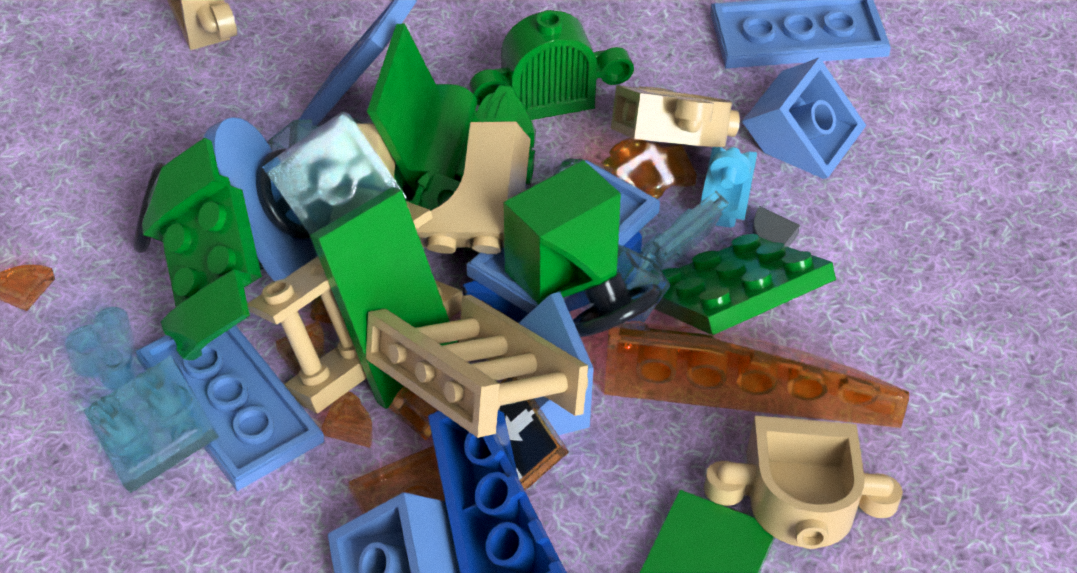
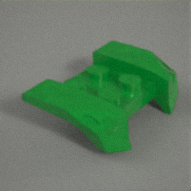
(204, 245)

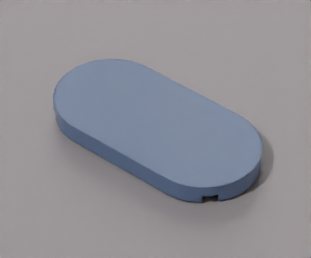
(238, 154)

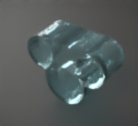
(114, 348)

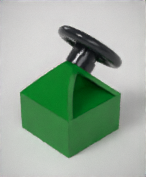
(567, 242)

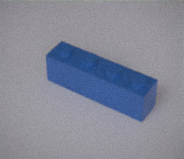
(487, 504)

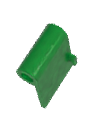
(417, 118)

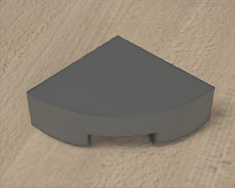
(774, 227)

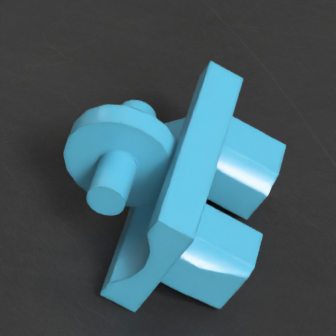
(731, 177)

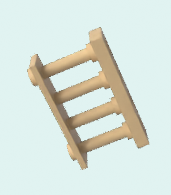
(340, 370)
(467, 390)

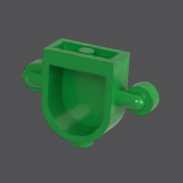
(552, 66)

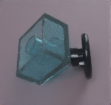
(321, 177)

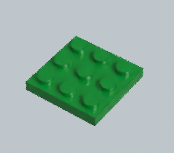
(740, 282)

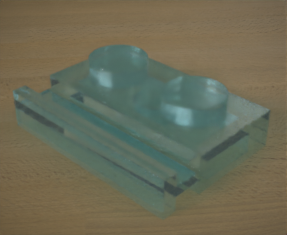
(685, 232)

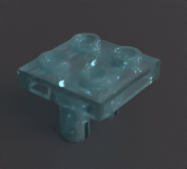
(150, 424)

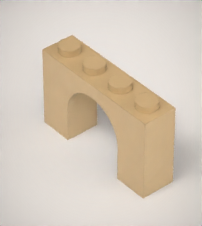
(492, 174)

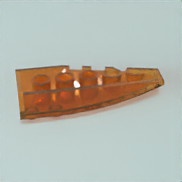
(743, 375)

